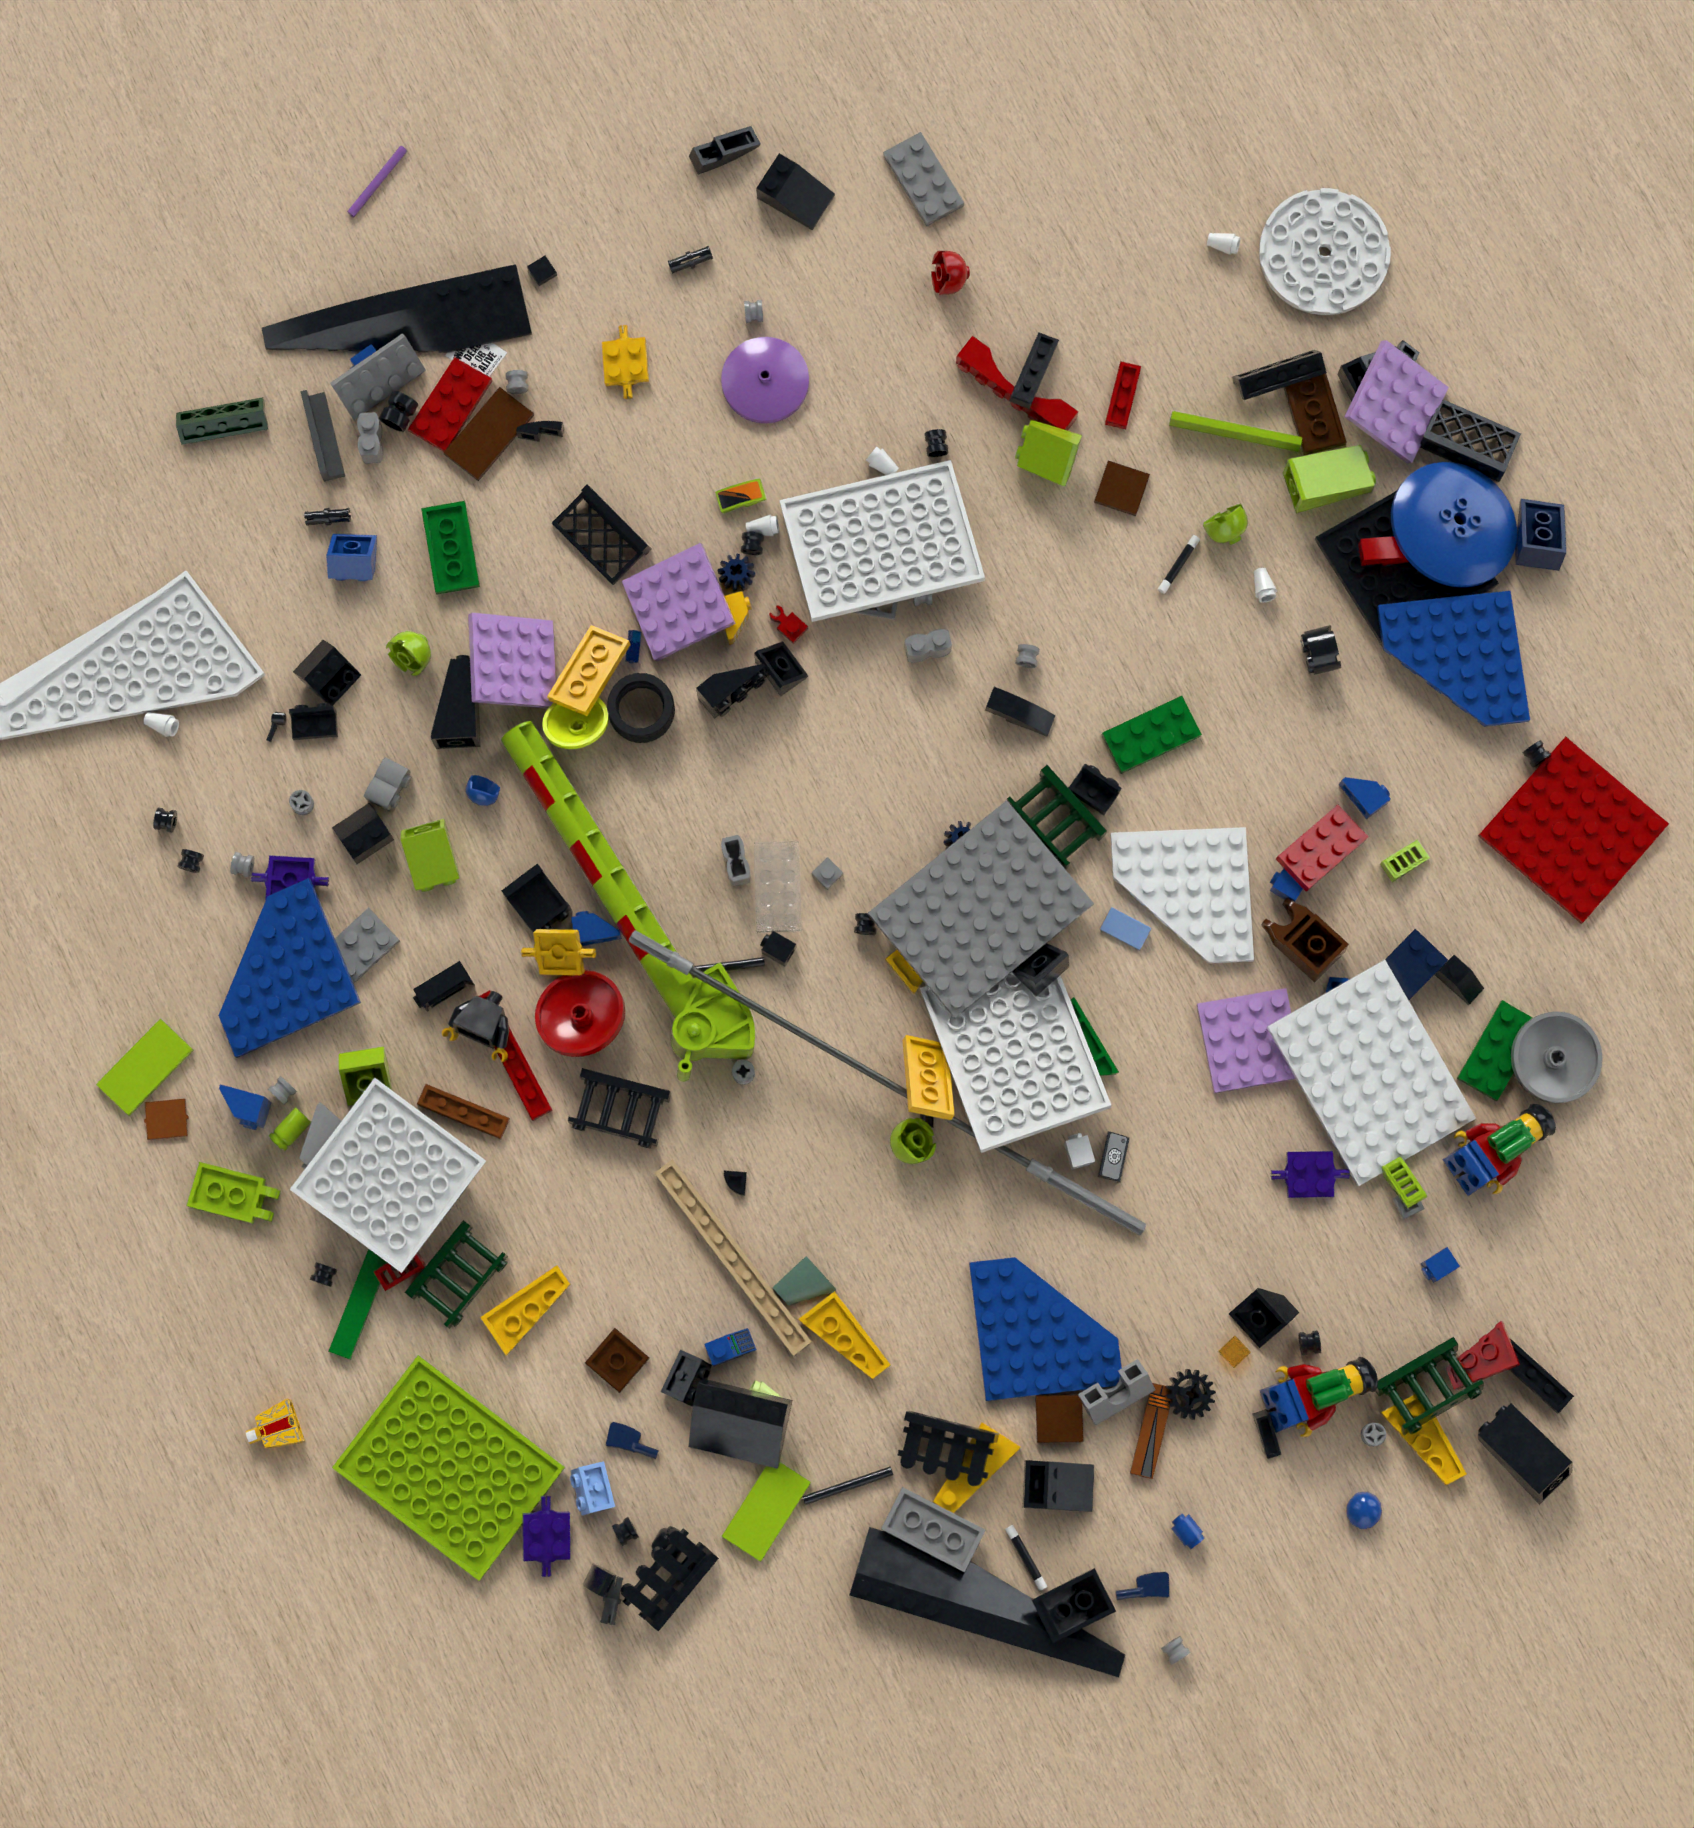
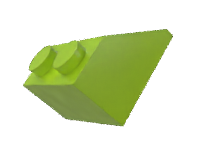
(360, 1068)

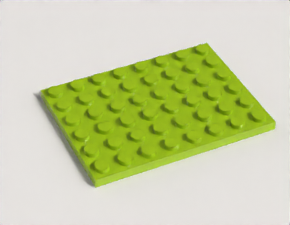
(448, 1467)

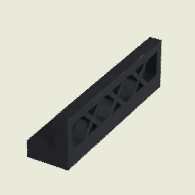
(1280, 374)

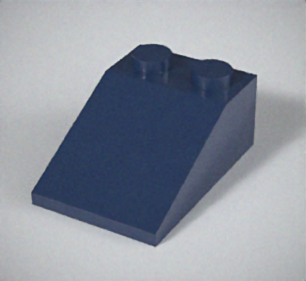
(1540, 535)
(1415, 962)

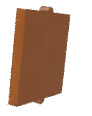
(166, 1119)

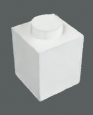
(1079, 1151)

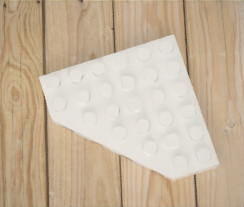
(1193, 885)

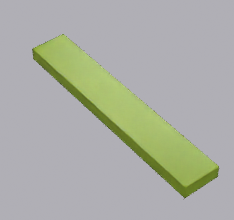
(1235, 431)

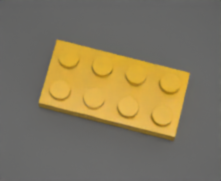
(588, 670)
(927, 1078)

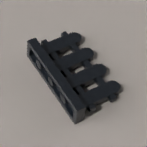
(937, 1438)
(678, 1586)

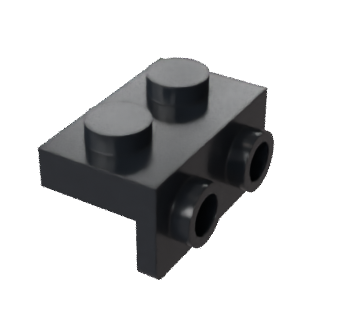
(1095, 788)

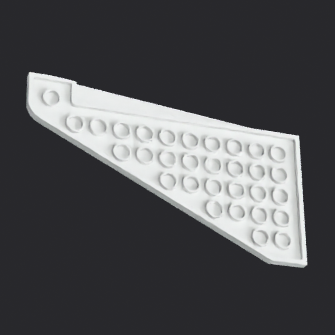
(142, 661)

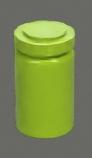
(290, 1129)

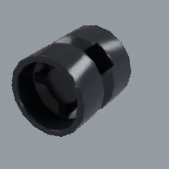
(395, 418)

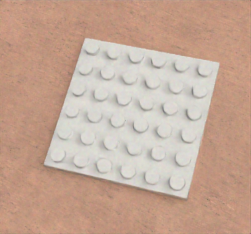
(388, 1175)

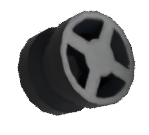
(752, 543)
(1536, 753)
(165, 820)
(190, 861)
(865, 924)
(323, 1274)
(1309, 1342)
(625, 1531)

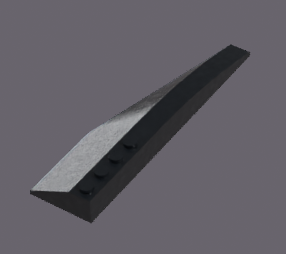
(431, 316)
(972, 1601)

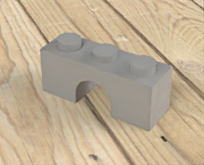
(1132, 1386)

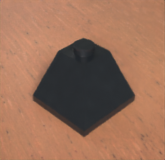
(1263, 1315)

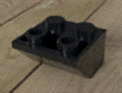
(327, 672)

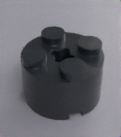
(1321, 650)

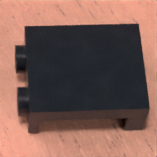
(536, 899)

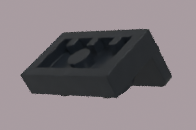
(313, 721)
(684, 1377)

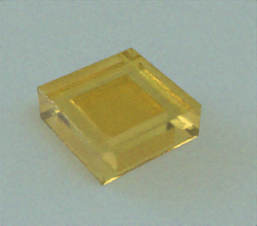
(1234, 1351)

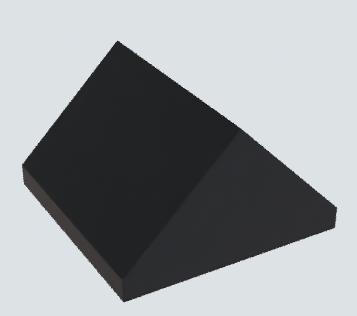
(781, 667)
(1042, 968)

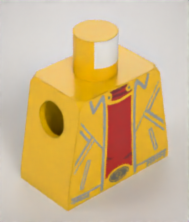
(277, 1426)

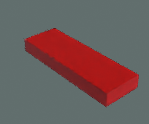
(1123, 395)

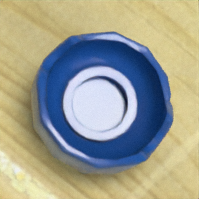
(482, 790)
(1364, 1510)

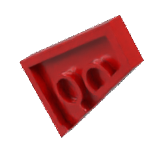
(1487, 1357)

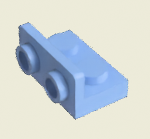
(592, 1488)

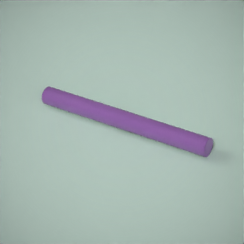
(375, 183)

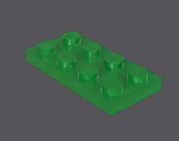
(450, 547)
(1151, 734)
(1490, 1063)

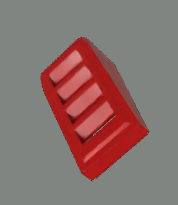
(404, 1275)

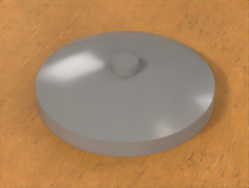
(1556, 1057)

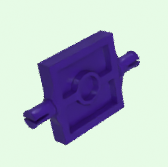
(287, 871)
(1310, 1174)
(546, 1535)

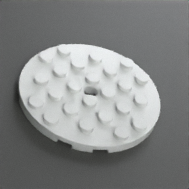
(1319, 282)

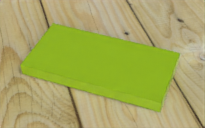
(144, 1067)
(766, 1510)

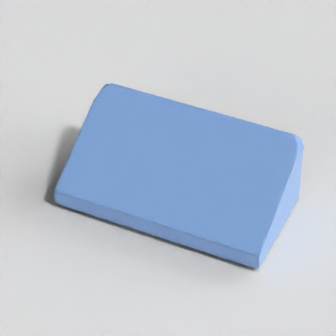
(1125, 928)

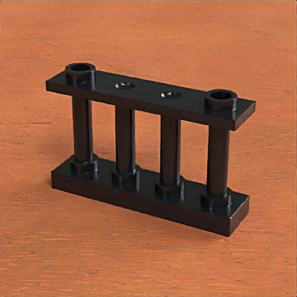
(614, 1085)

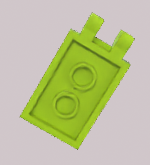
(230, 1193)

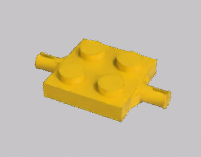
(625, 361)
(558, 952)

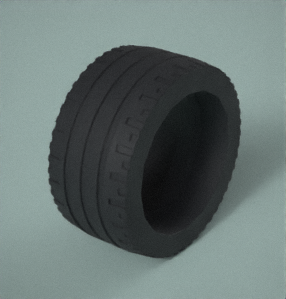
(630, 683)

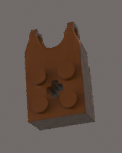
(1301, 934)

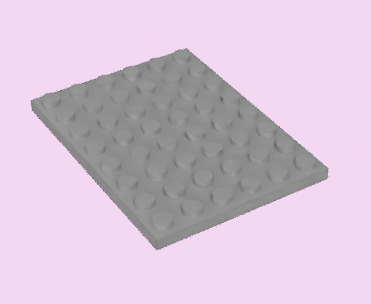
(980, 909)

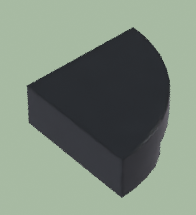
(736, 1181)

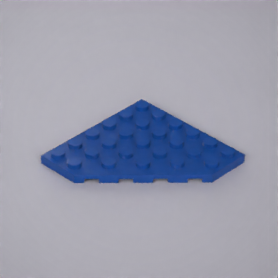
(1463, 651)
(287, 973)
(1036, 1336)

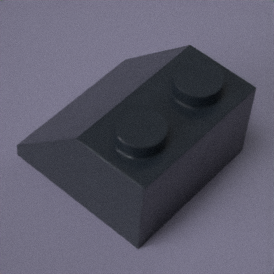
(363, 833)

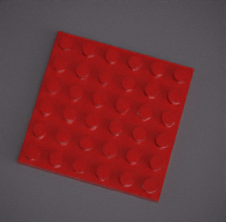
(1573, 830)

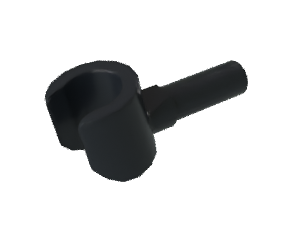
(276, 718)

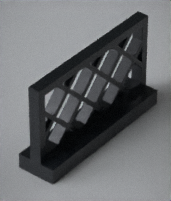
(1464, 452)
(615, 521)

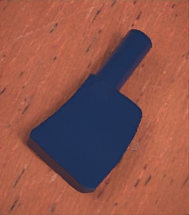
(628, 1438)
(1148, 1585)

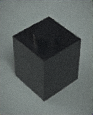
(778, 948)

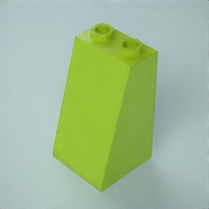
(1328, 477)

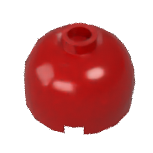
(949, 272)

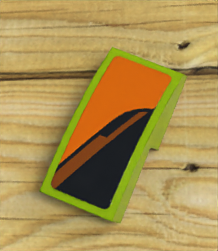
(740, 495)

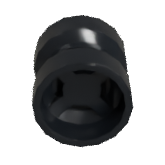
(936, 443)

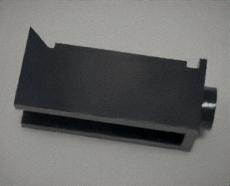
(442, 986)

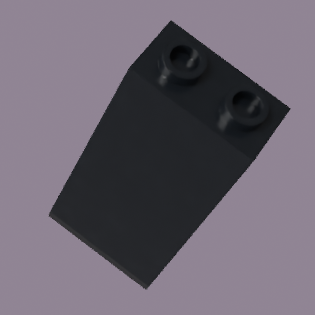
(457, 716)
(1525, 1452)

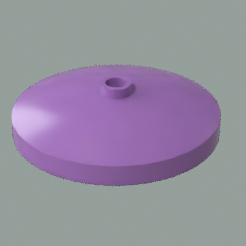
(765, 398)

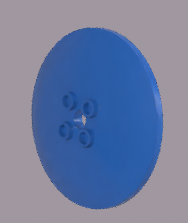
(1437, 544)

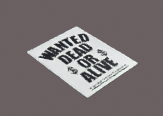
(483, 357)

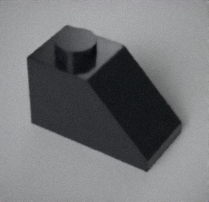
(1460, 979)

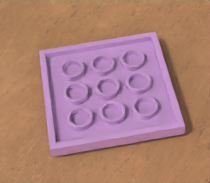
(1396, 401)
(678, 602)
(511, 660)
(1239, 1043)

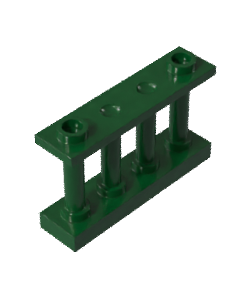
(1078, 813)
(434, 1271)
(1428, 1363)

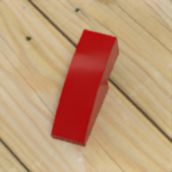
(1380, 550)

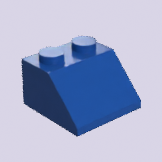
(351, 557)
(246, 1106)

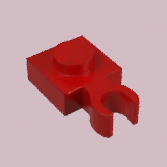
(790, 626)

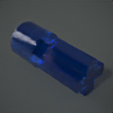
(632, 653)

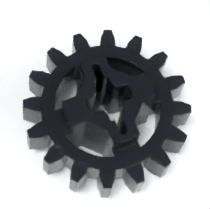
(1193, 1386)

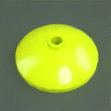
(573, 730)

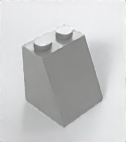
(320, 1129)

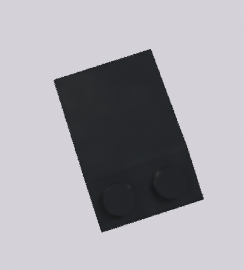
(794, 192)
(1074, 1605)

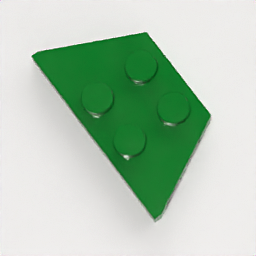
(1100, 1056)

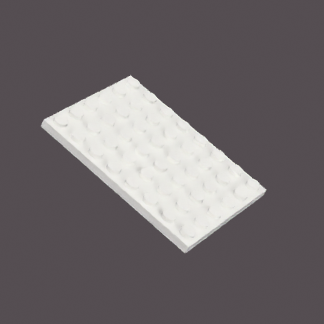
(881, 540)
(1018, 1061)
(1371, 1072)

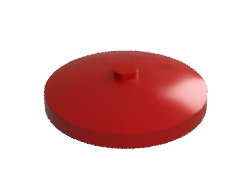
(580, 1014)

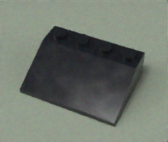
(739, 1423)

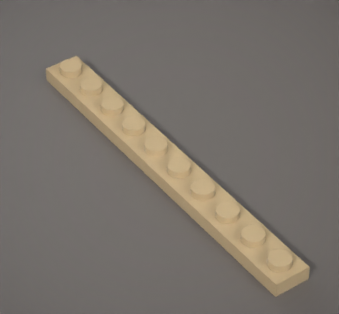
(733, 1257)

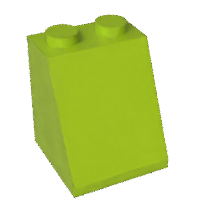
(1048, 451)
(429, 855)

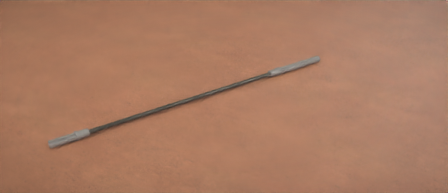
(1034, 1167)

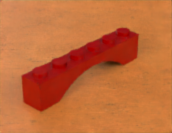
(978, 360)

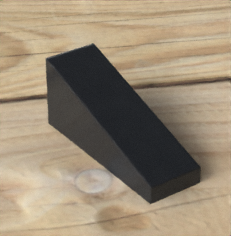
(1267, 1433)

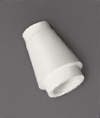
(1224, 242)
(882, 462)
(766, 525)
(1264, 587)
(164, 724)

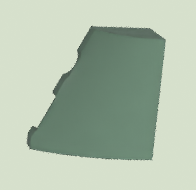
(803, 1283)

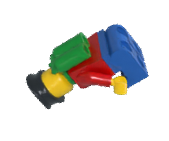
(1497, 1149)
(1314, 1394)

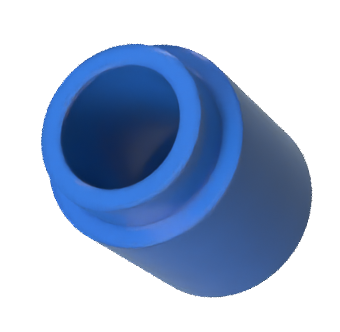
(1187, 1530)

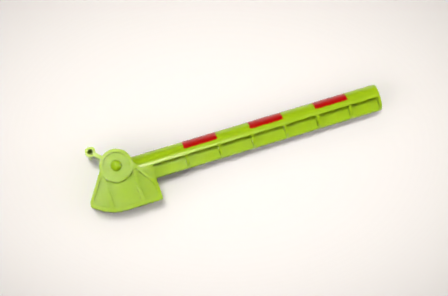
(705, 1018)

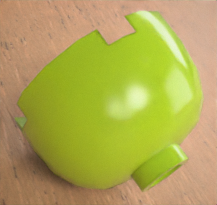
(1227, 525)
(409, 651)
(912, 1141)

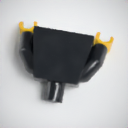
(482, 1022)

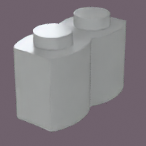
(370, 437)
(922, 646)
(387, 784)
(737, 865)

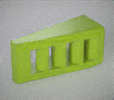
(1390, 870)
(1396, 1170)

